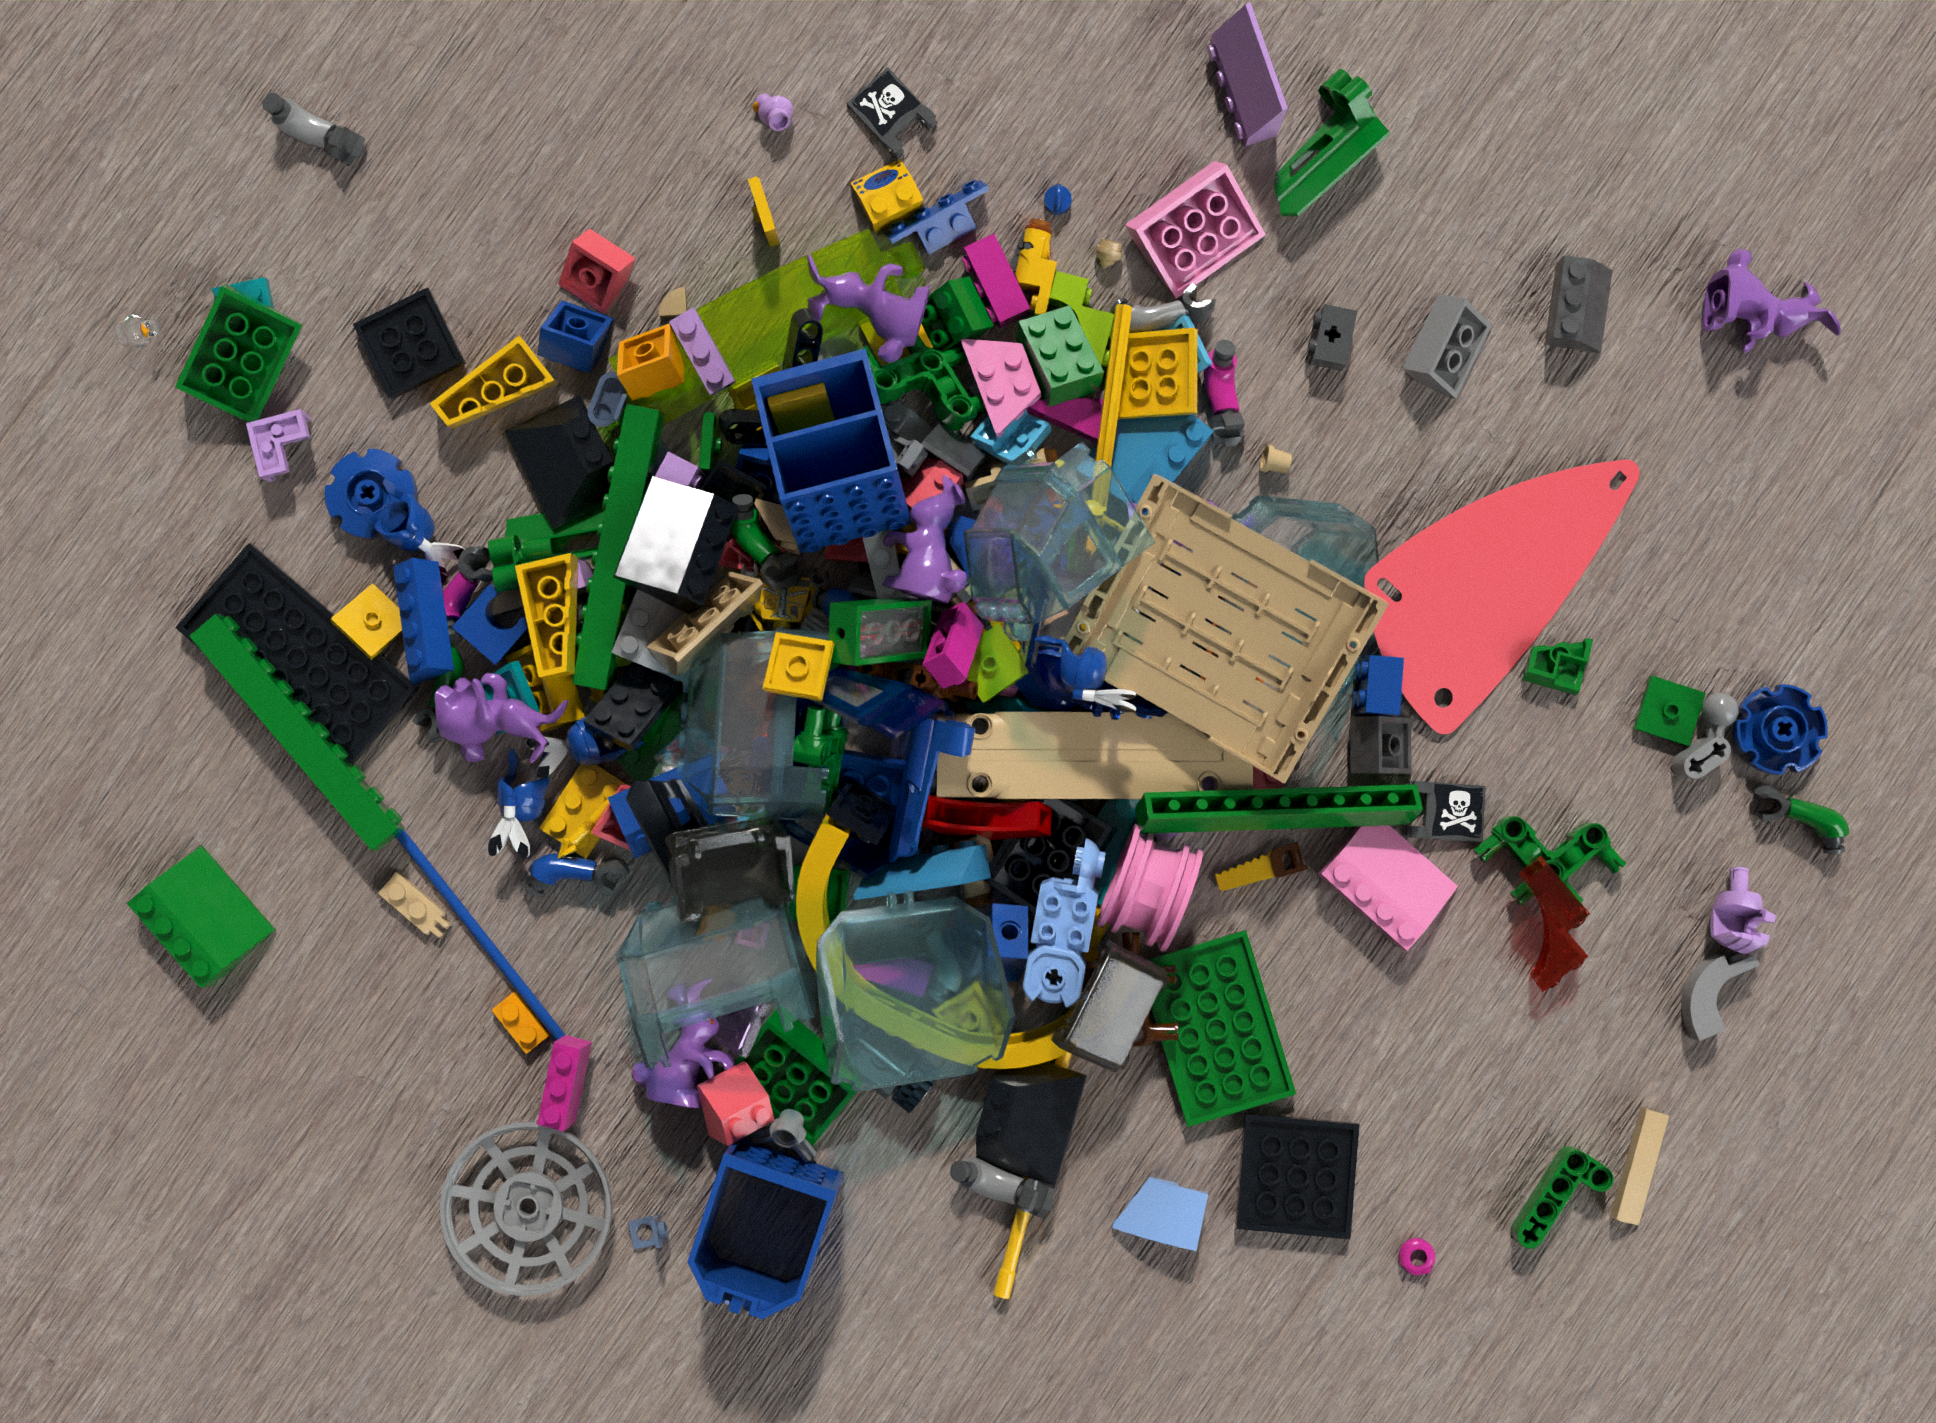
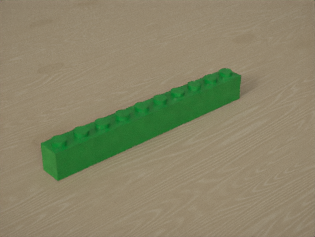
(609, 597)
(298, 732)
(1278, 808)

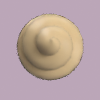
(1108, 252)

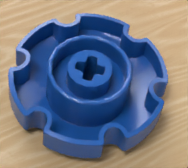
(354, 480)
(1799, 734)

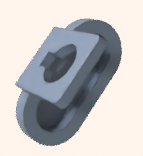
(607, 400)

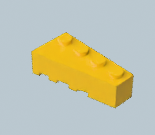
(496, 383)
(550, 609)

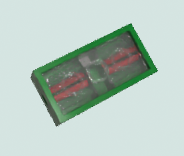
(879, 630)

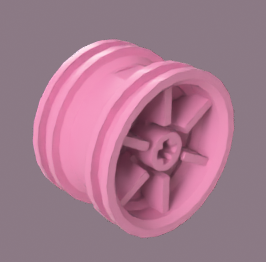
(1150, 888)

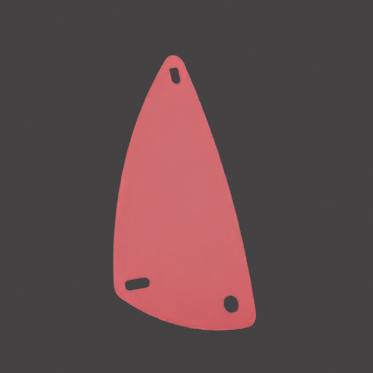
(1491, 582)

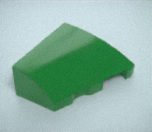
(1558, 666)

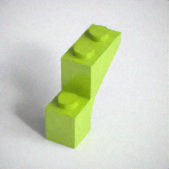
(1096, 324)

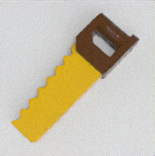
(1262, 868)

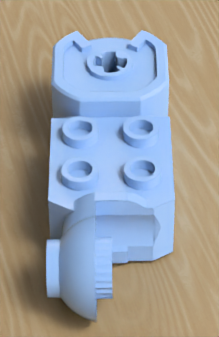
(1064, 930)

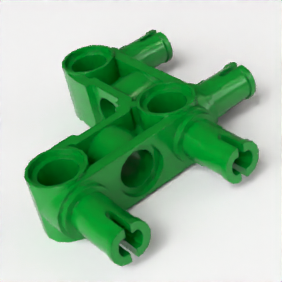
(938, 383)
(822, 746)
(1564, 859)

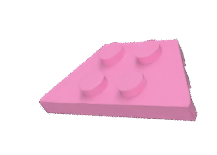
(1002, 379)

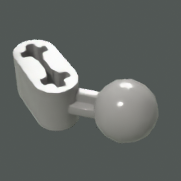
(1719, 712)

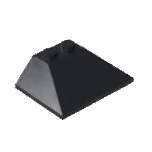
(563, 461)
(1029, 1119)

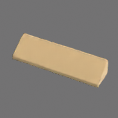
(1639, 1166)

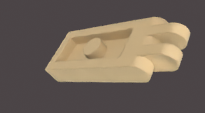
(414, 905)

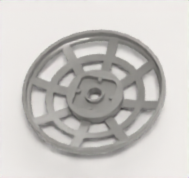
(512, 1218)

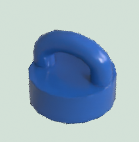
(1057, 199)

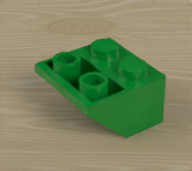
(955, 314)

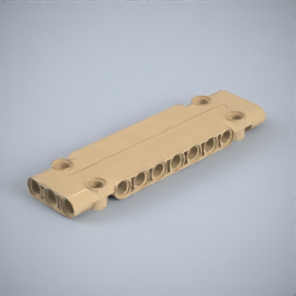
(1086, 757)

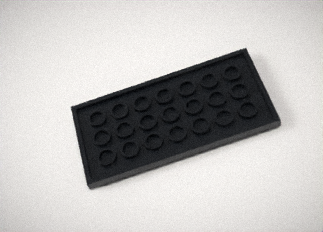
(296, 635)

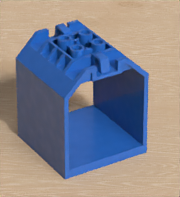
(741, 1285)

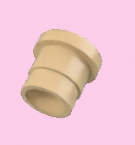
(1274, 460)

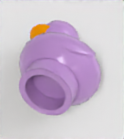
(773, 111)

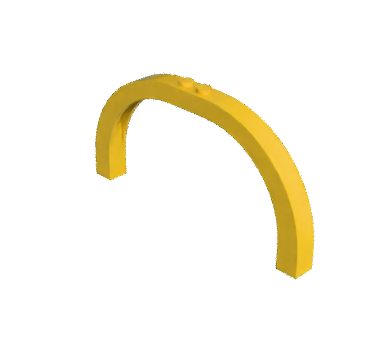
(1022, 1048)

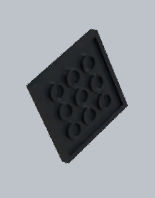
(1297, 1176)

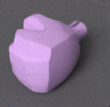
(1738, 914)

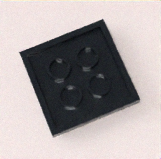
(409, 343)

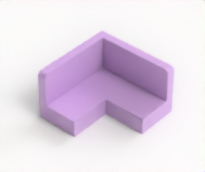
(270, 435)

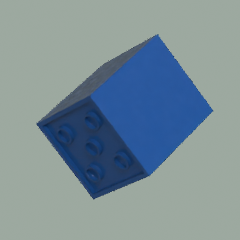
(840, 474)

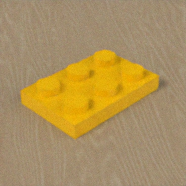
(577, 802)

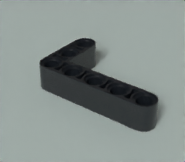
(798, 339)

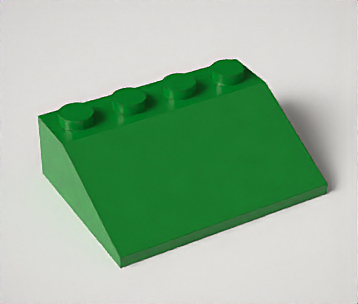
(238, 354)
(201, 917)
(797, 1075)

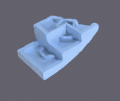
(1165, 1214)

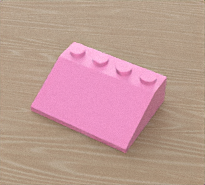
(1196, 228)
(1388, 882)

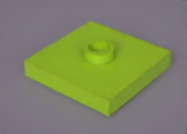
(995, 664)

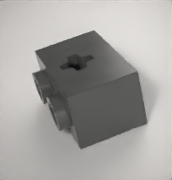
(1340, 323)

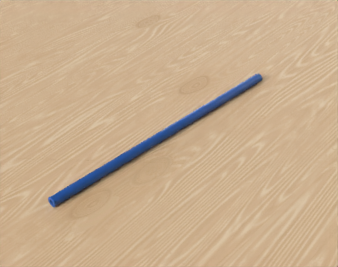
(480, 935)

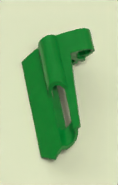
(1341, 141)
(534, 539)

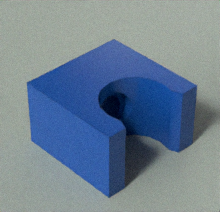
(483, 630)
(1011, 923)

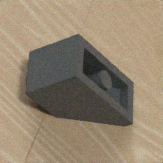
(905, 422)

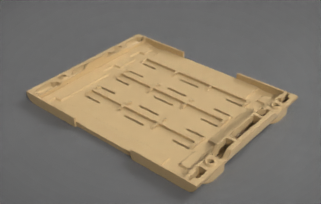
(1284, 583)

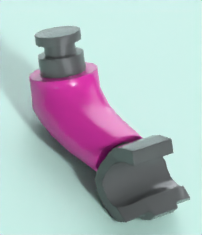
(1221, 392)
(459, 591)

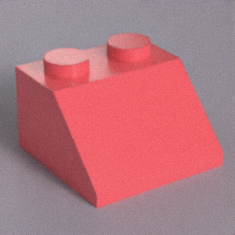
(596, 270)
(928, 481)
(734, 1104)

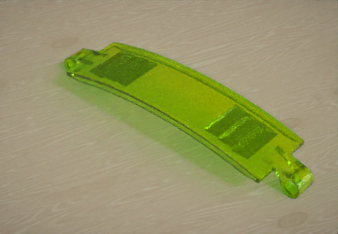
(755, 319)

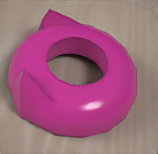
(1406, 1250)

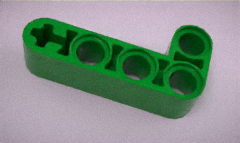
(1557, 1200)

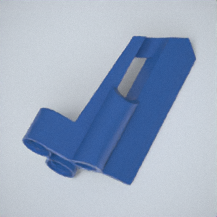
(923, 750)

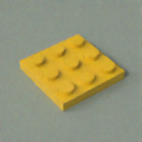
(1160, 374)

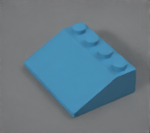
(1154, 447)
(928, 871)

